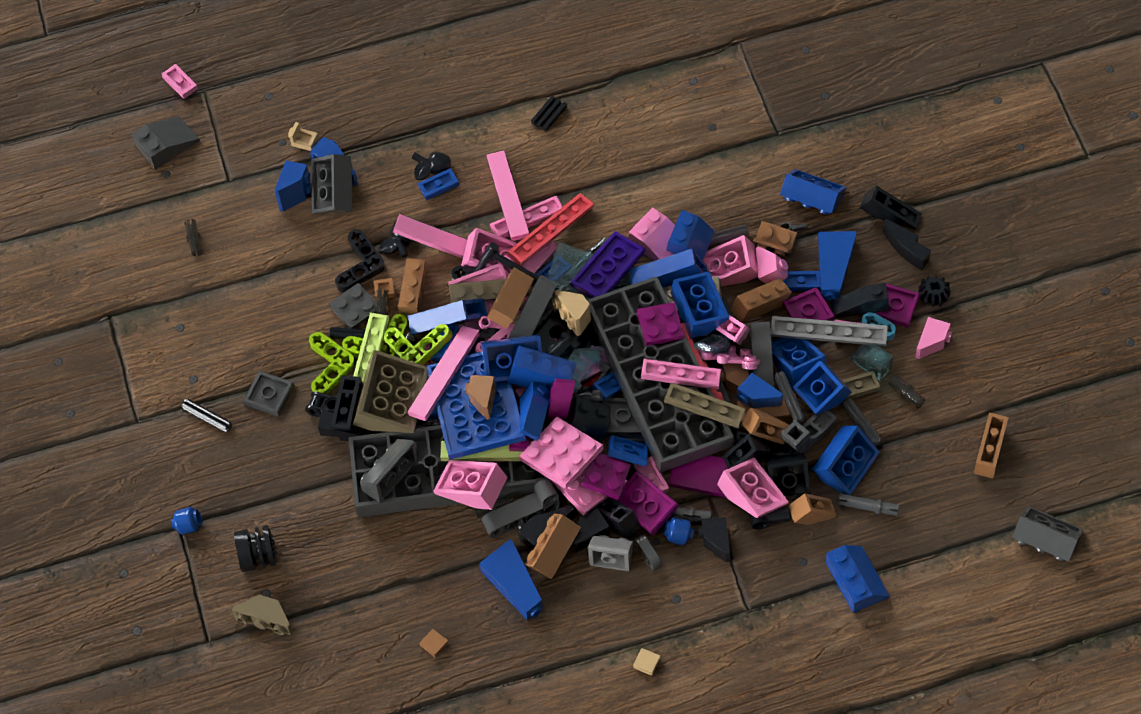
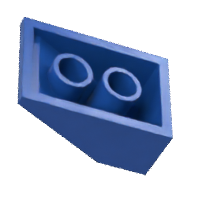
(795, 357)

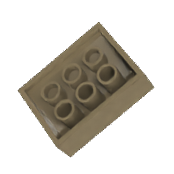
(388, 393)

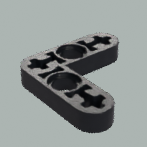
(367, 261)

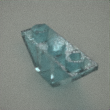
(585, 359)

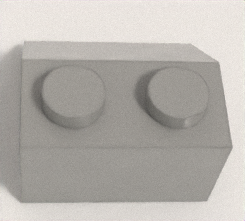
(610, 552)

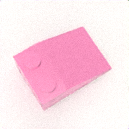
(653, 234)
(477, 244)
(733, 261)
(471, 483)
(751, 488)

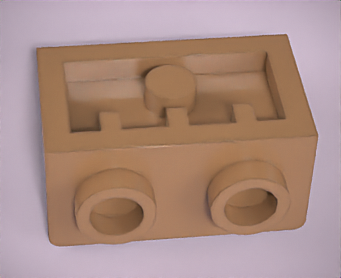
(775, 237)

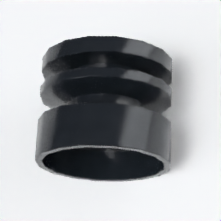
(255, 548)

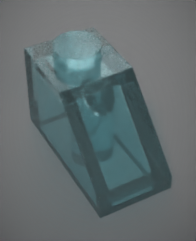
(873, 359)

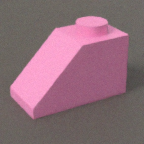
(770, 266)
(734, 330)
(933, 338)

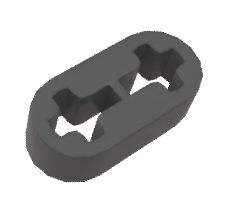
(648, 552)

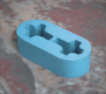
(878, 320)

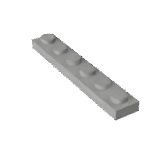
(829, 331)

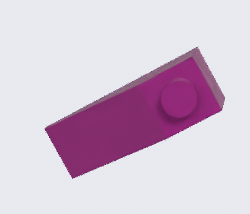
(559, 399)

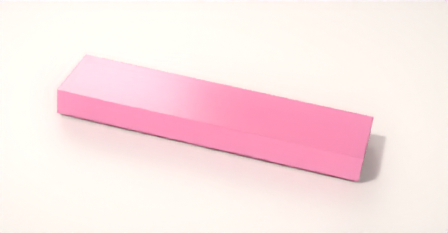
(533, 215)
(430, 236)
(681, 374)

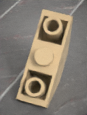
(572, 309)

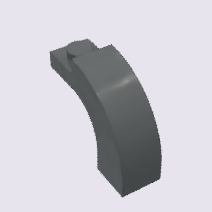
(809, 434)

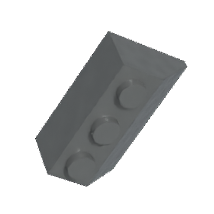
(331, 184)
(389, 469)
(1047, 533)

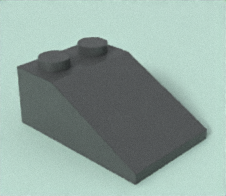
(163, 140)

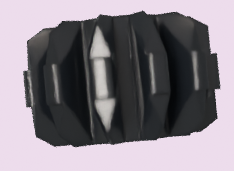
(934, 290)

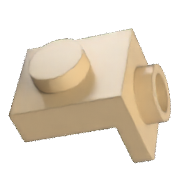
(302, 138)

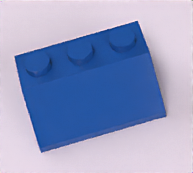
(812, 191)
(699, 304)
(500, 354)
(539, 367)
(846, 459)
(856, 577)

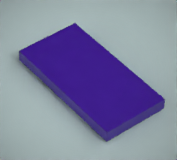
(607, 266)

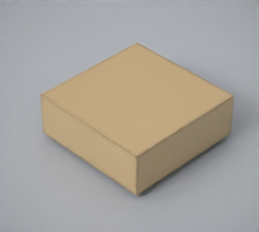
(646, 661)

